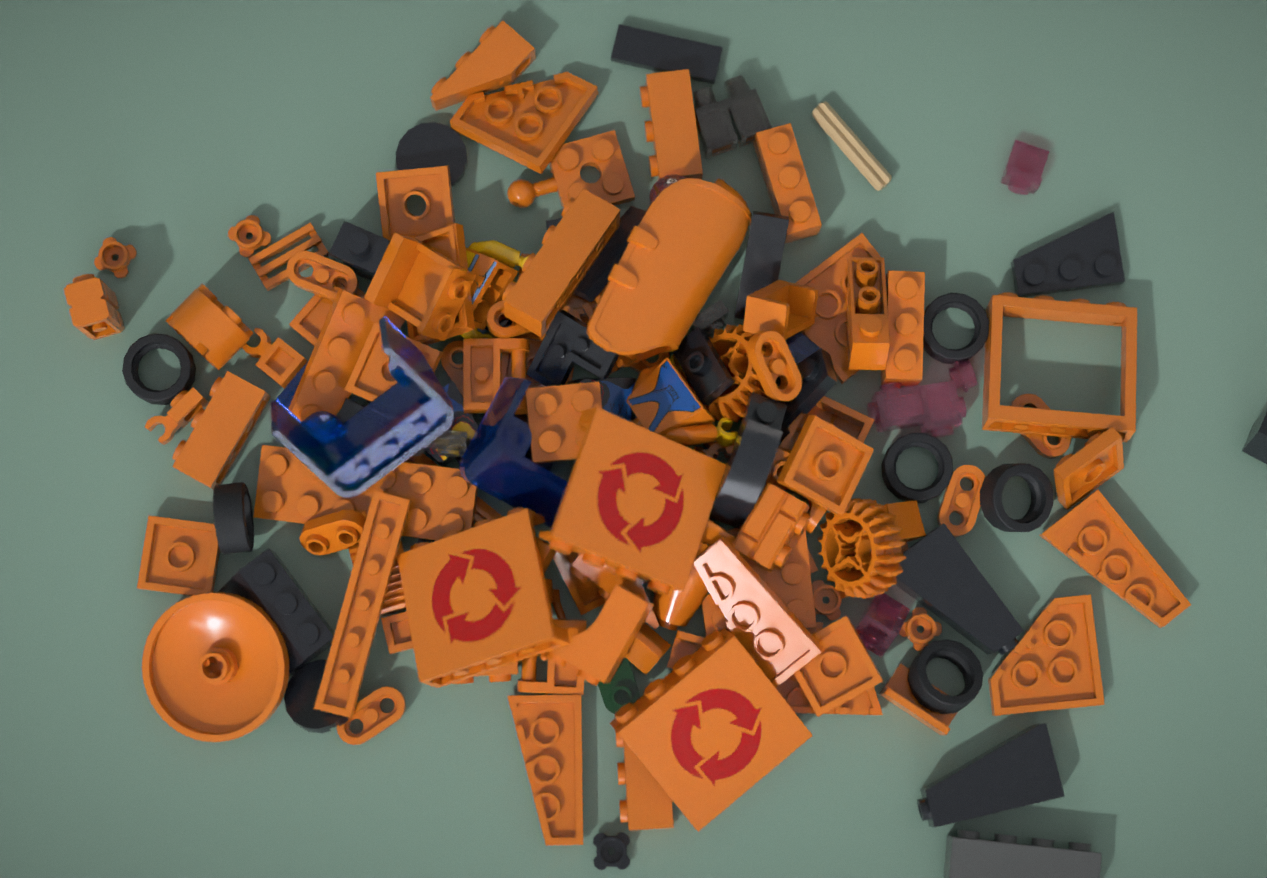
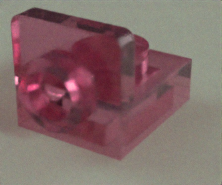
(1024, 168)

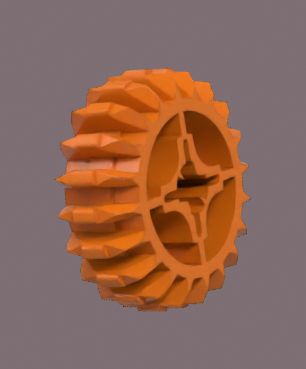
(732, 349)
(862, 549)

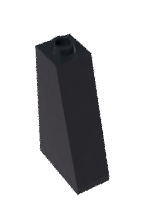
(955, 590)
(1001, 779)

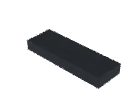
(665, 53)
(762, 255)
(597, 276)

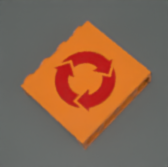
(635, 502)
(478, 599)
(710, 728)

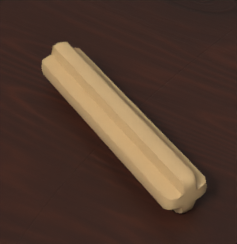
(851, 146)

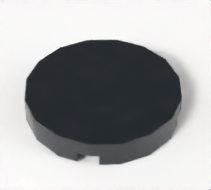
(432, 146)
(302, 696)

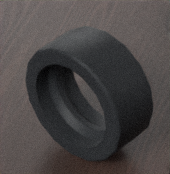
(973, 309)
(142, 347)
(928, 442)
(1040, 491)
(233, 518)
(966, 663)

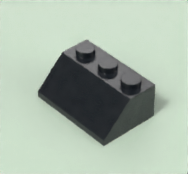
(277, 592)

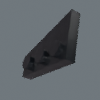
(1072, 262)
(817, 379)

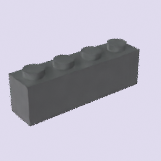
(1005, 858)

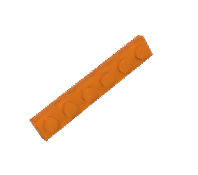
(362, 604)

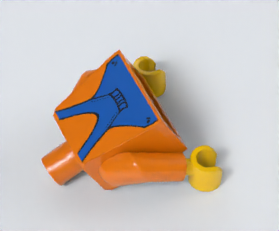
(672, 408)

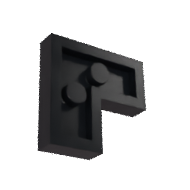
(563, 347)

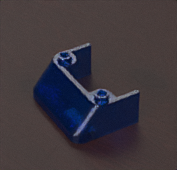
(379, 436)
(497, 459)

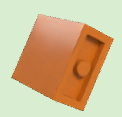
(420, 286)

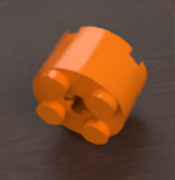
(209, 326)

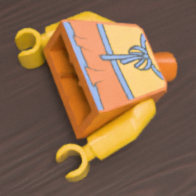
(494, 271)

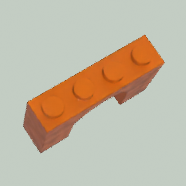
(607, 641)

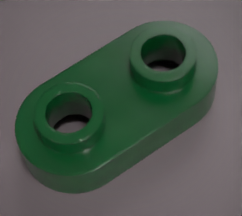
(621, 680)

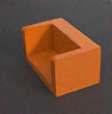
(781, 308)

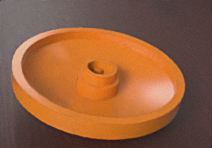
(215, 666)

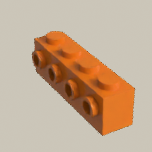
(561, 262)

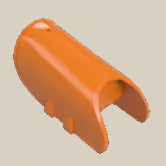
(669, 268)

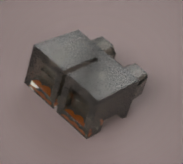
(729, 120)

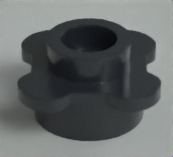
(619, 858)

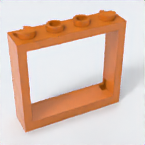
(1058, 422)

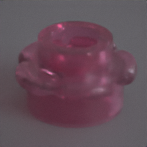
(963, 375)

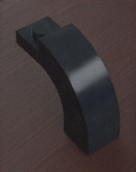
(749, 460)

